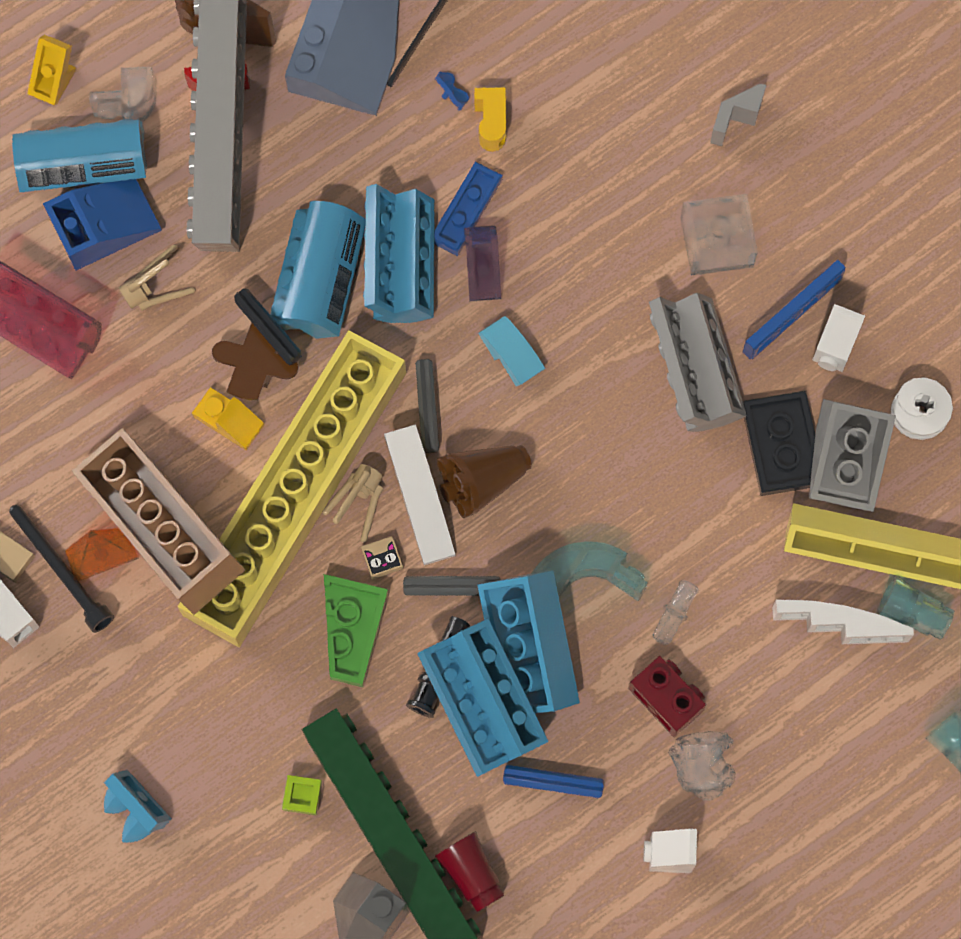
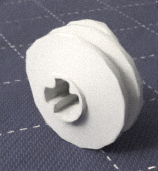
(929, 395)

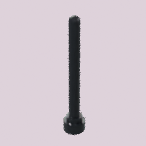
(96, 615)

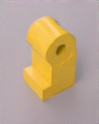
(493, 125)

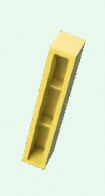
(874, 545)

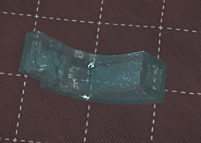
(593, 560)

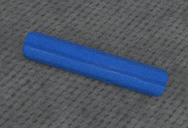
(553, 781)

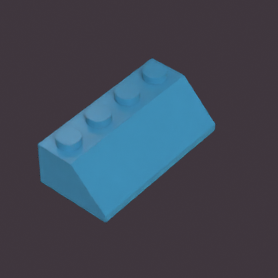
(533, 635)

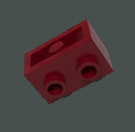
(667, 695)

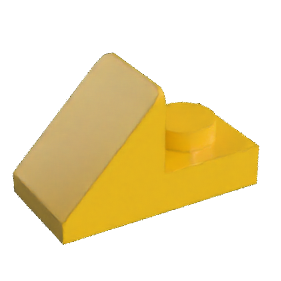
(50, 70)
(228, 418)

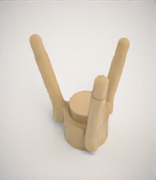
(136, 291)
(361, 484)

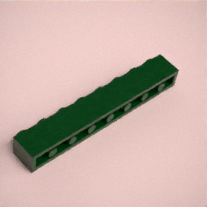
(386, 829)

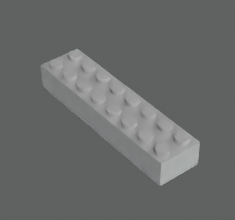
(217, 125)

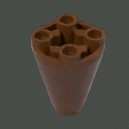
(481, 475)

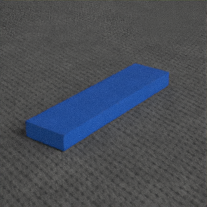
(794, 310)

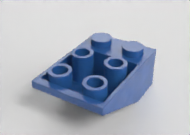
(101, 220)

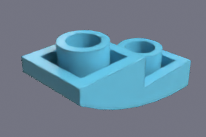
(512, 349)

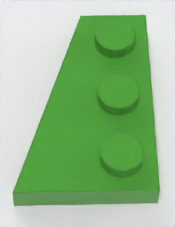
(352, 627)

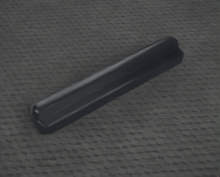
(267, 326)

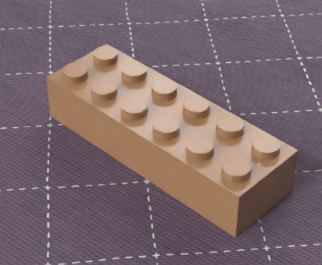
(158, 521)

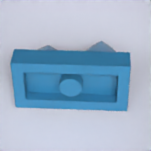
(145, 813)

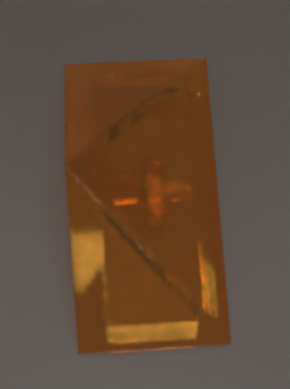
(100, 552)

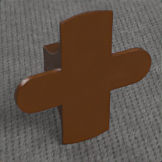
(253, 364)

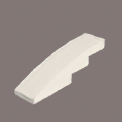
(419, 495)
(855, 624)

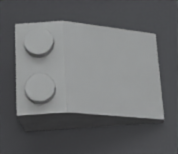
(849, 454)

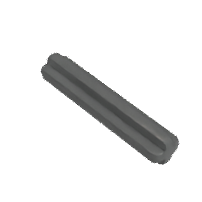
(427, 405)
(445, 585)

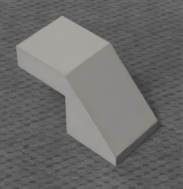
(740, 108)

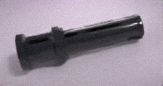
(425, 695)

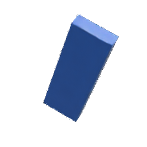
(466, 207)

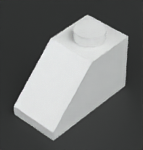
(838, 338)
(671, 851)

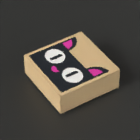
(382, 557)

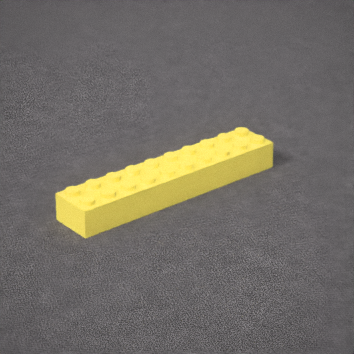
(300, 480)

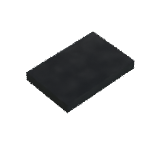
(781, 441)

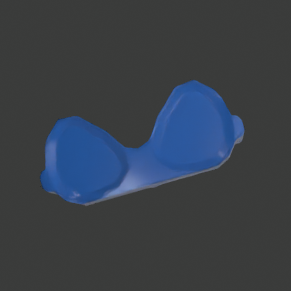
(457, 96)

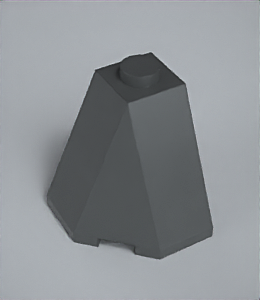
(367, 910)

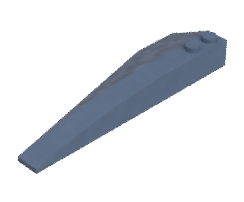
(345, 53)

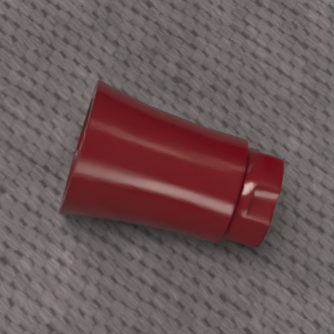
(471, 871)

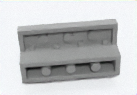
(697, 362)

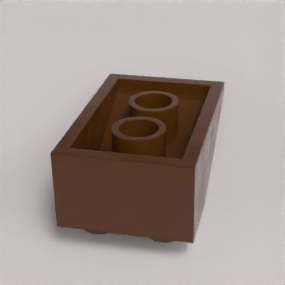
(258, 22)

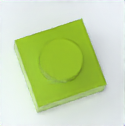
(302, 795)

